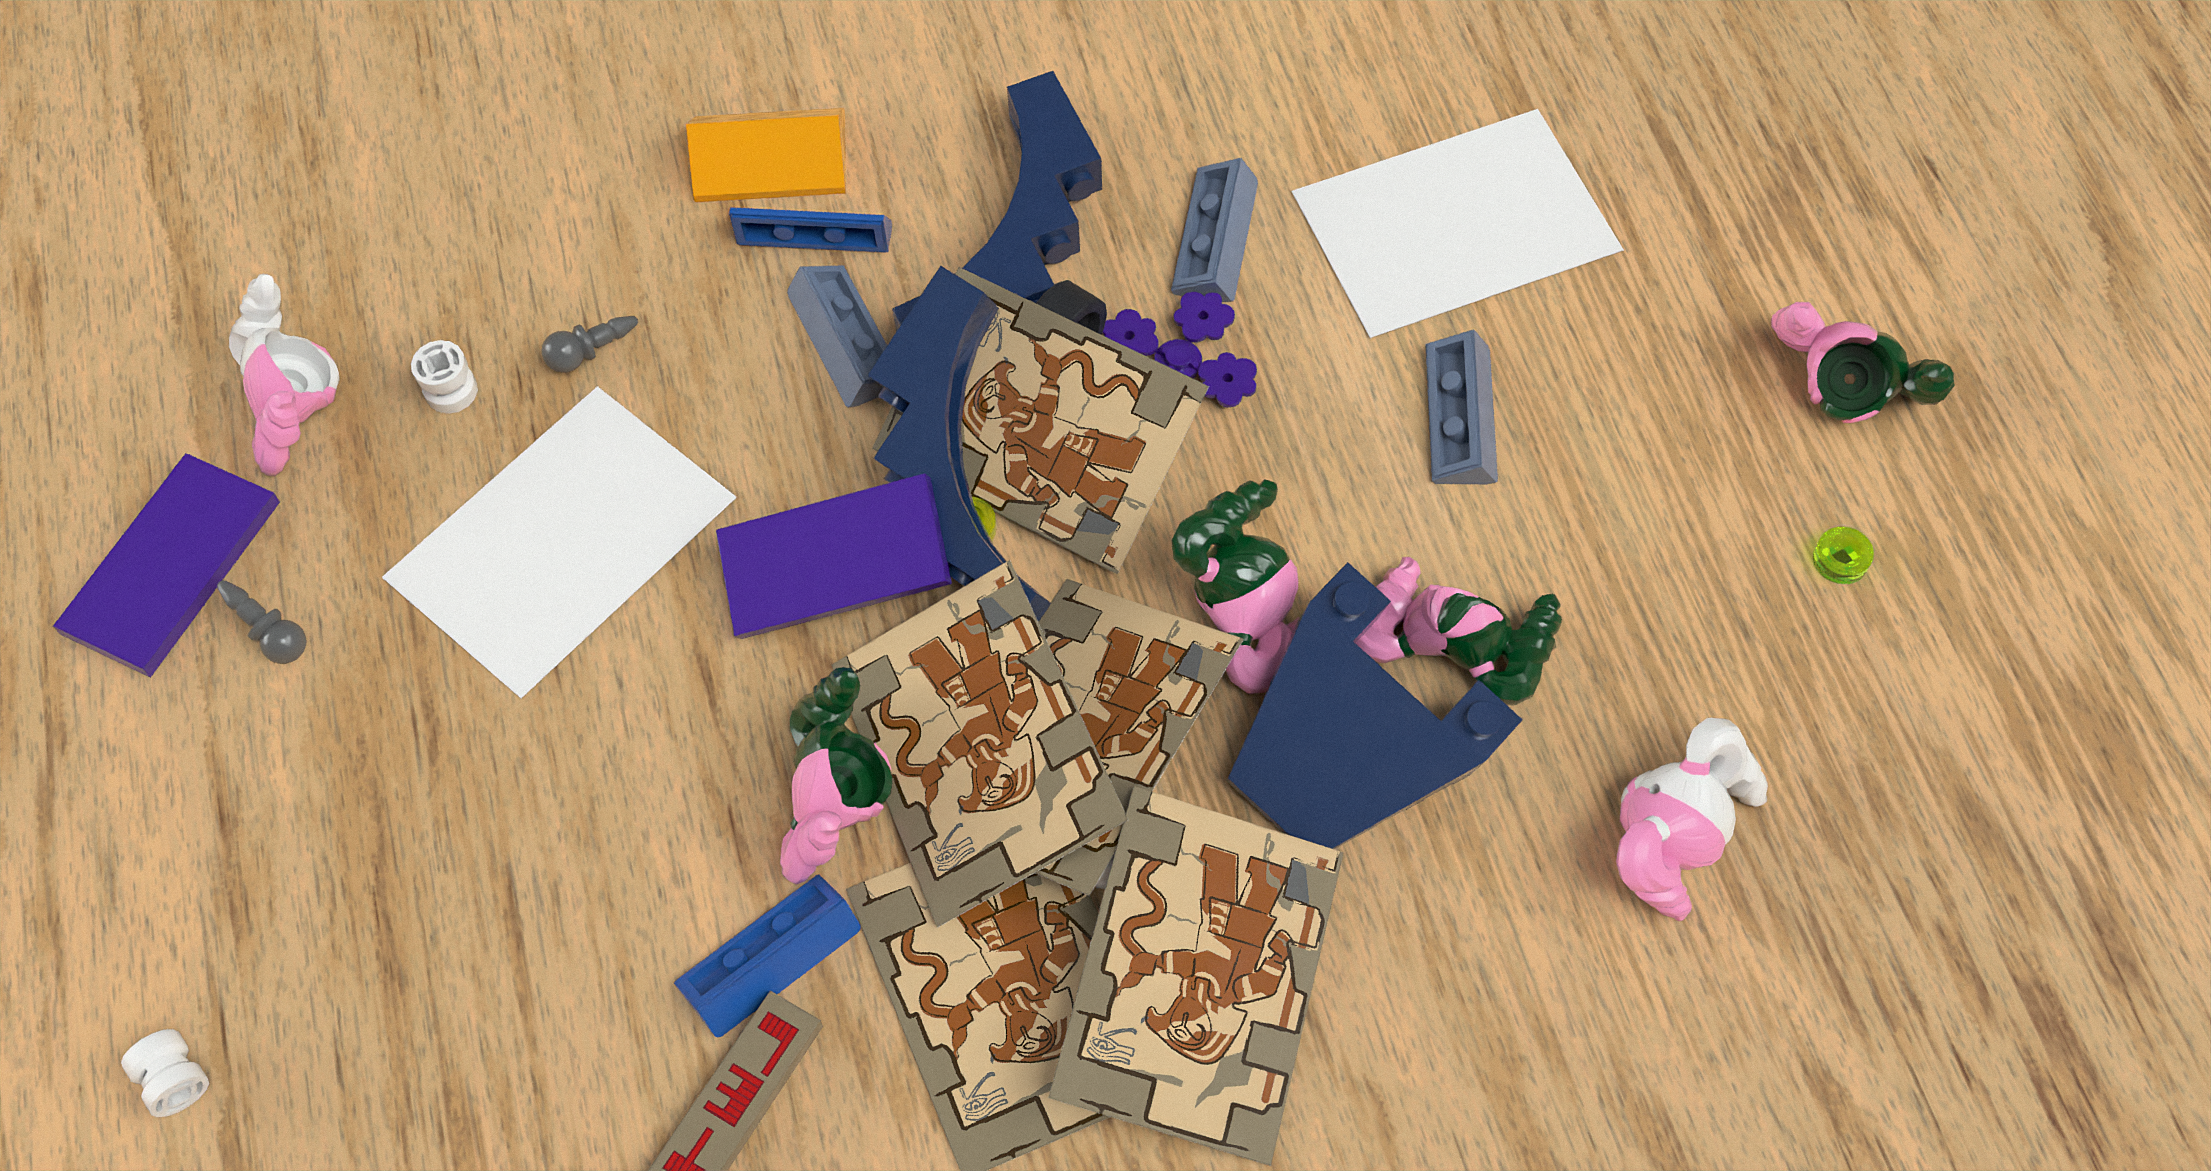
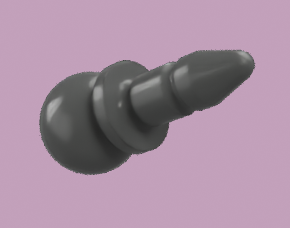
(566, 350)
(279, 639)

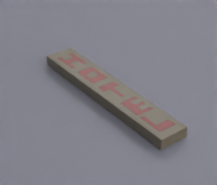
(741, 1089)

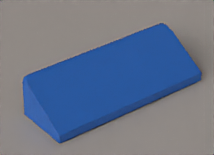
(811, 229)
(768, 955)

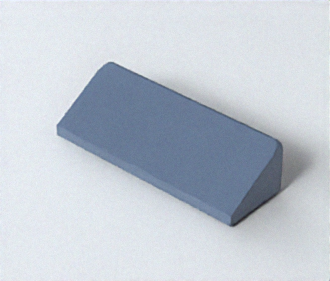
(1216, 230)
(839, 329)
(1461, 410)

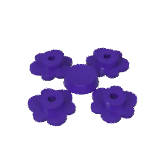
(1199, 318)

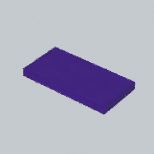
(833, 556)
(167, 564)

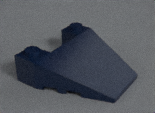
(1345, 739)

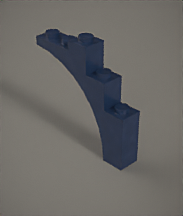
(1054, 169)
(926, 380)

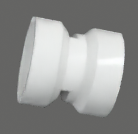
(444, 376)
(165, 1073)

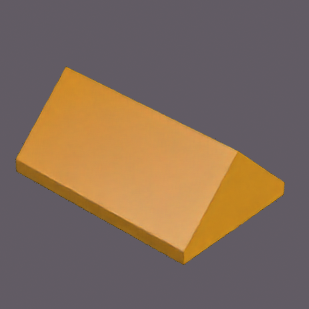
(767, 154)

